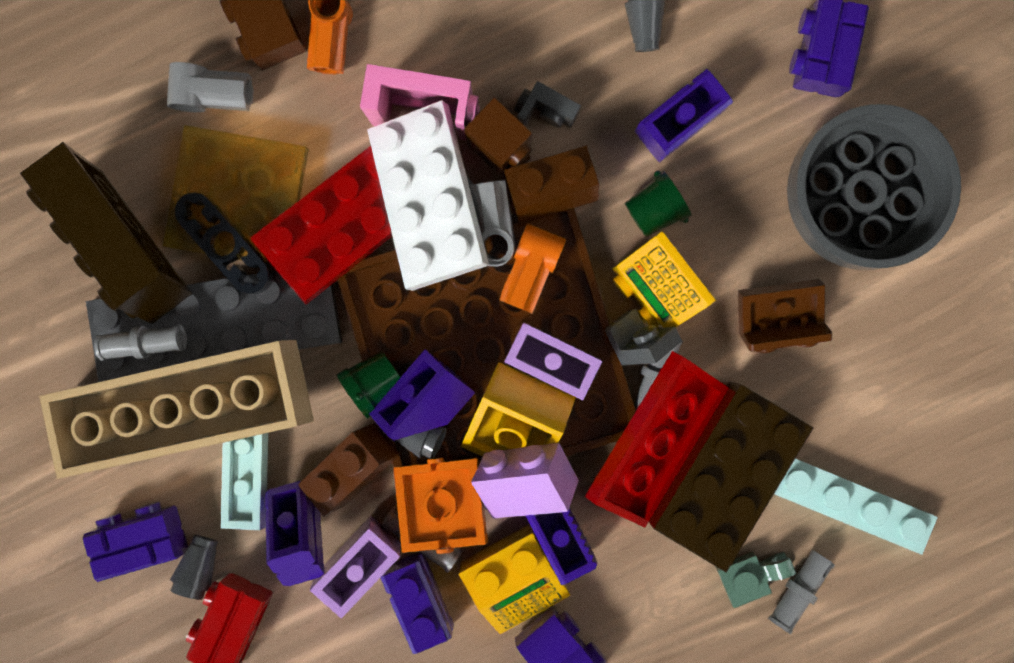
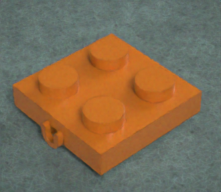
(439, 506)

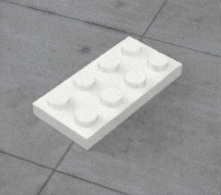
(427, 196)

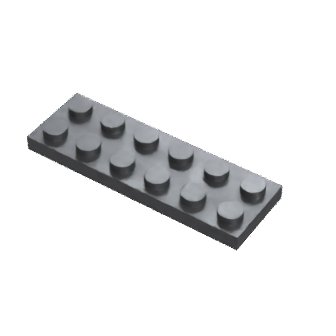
(223, 321)

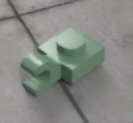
(749, 578)

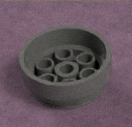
(924, 179)

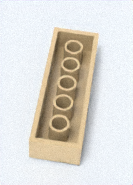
(177, 408)

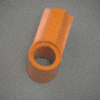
(328, 37)
(535, 259)

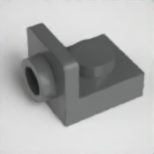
(553, 106)
(638, 343)

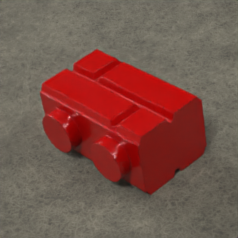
(229, 622)

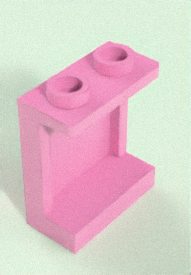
(415, 90)

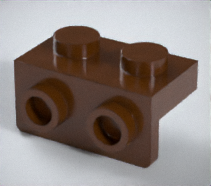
(783, 316)

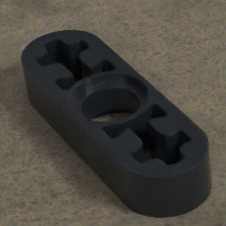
(195, 228)

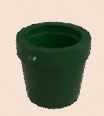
(658, 205)
(369, 381)

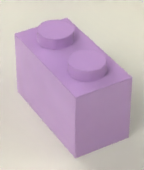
(553, 361)
(525, 481)
(356, 567)

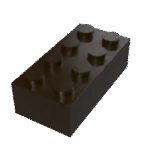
(104, 235)
(730, 476)

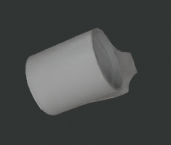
(196, 88)
(494, 216)

